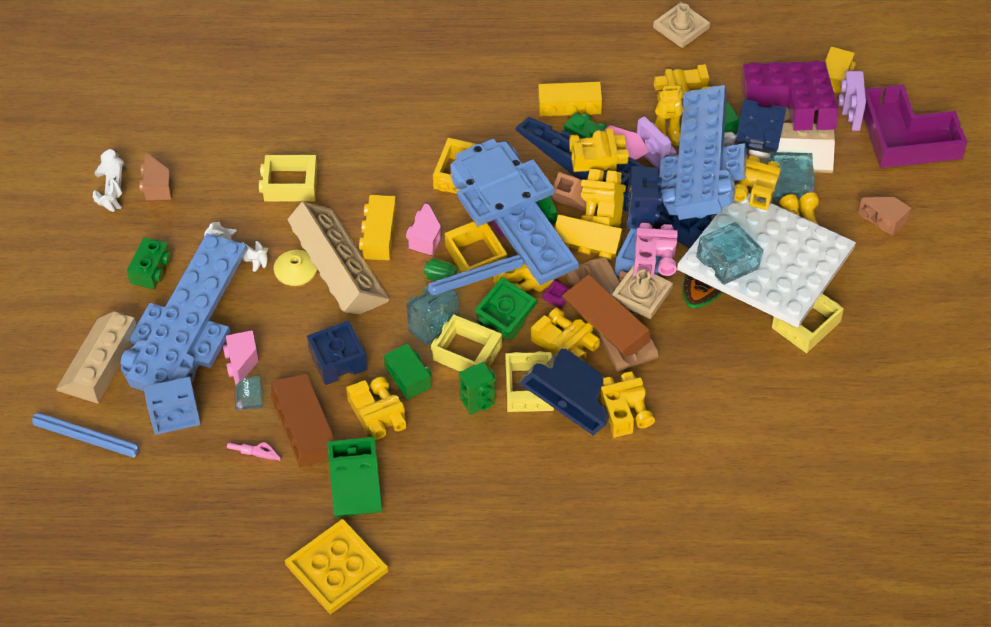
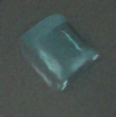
(249, 394)

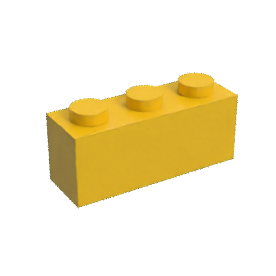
(569, 98)
(378, 227)
(589, 236)

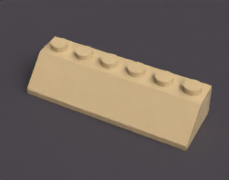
(337, 258)

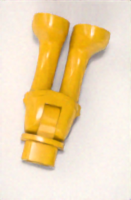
(670, 107)
(806, 205)

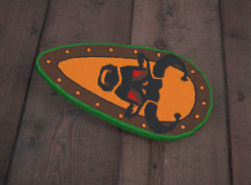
(698, 293)

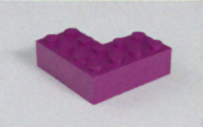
(793, 85)
(908, 138)

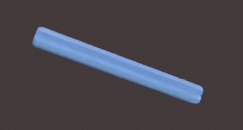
(475, 275)
(85, 434)

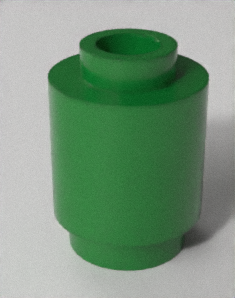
(439, 269)

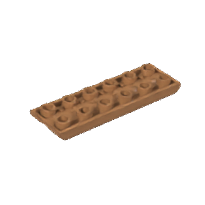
(603, 274)

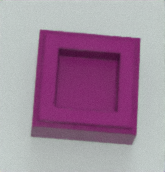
(554, 294)

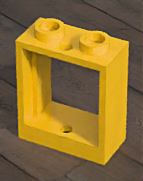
(441, 180)
(459, 238)

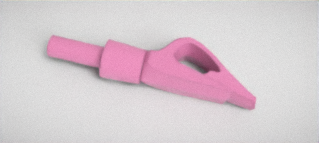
(255, 450)

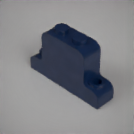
(569, 388)

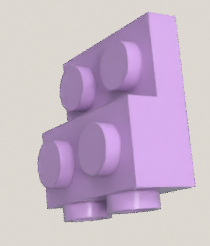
(853, 98)
(655, 141)

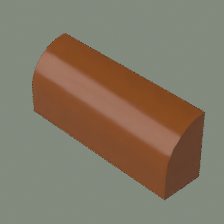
(607, 316)
(301, 419)

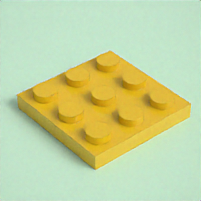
(336, 566)

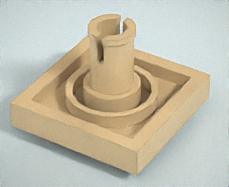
(681, 24)
(642, 292)

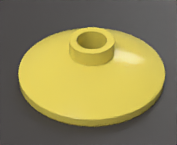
(292, 273)

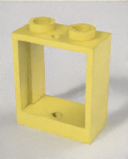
(289, 192)
(470, 330)
(803, 337)
(524, 400)

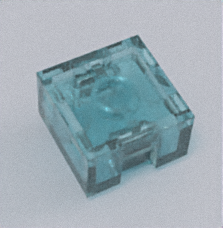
(795, 174)
(729, 253)
(429, 313)

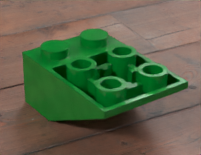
(354, 477)

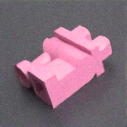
(655, 243)

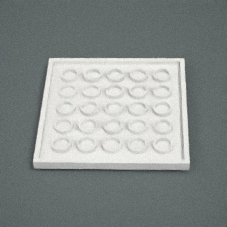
(795, 261)

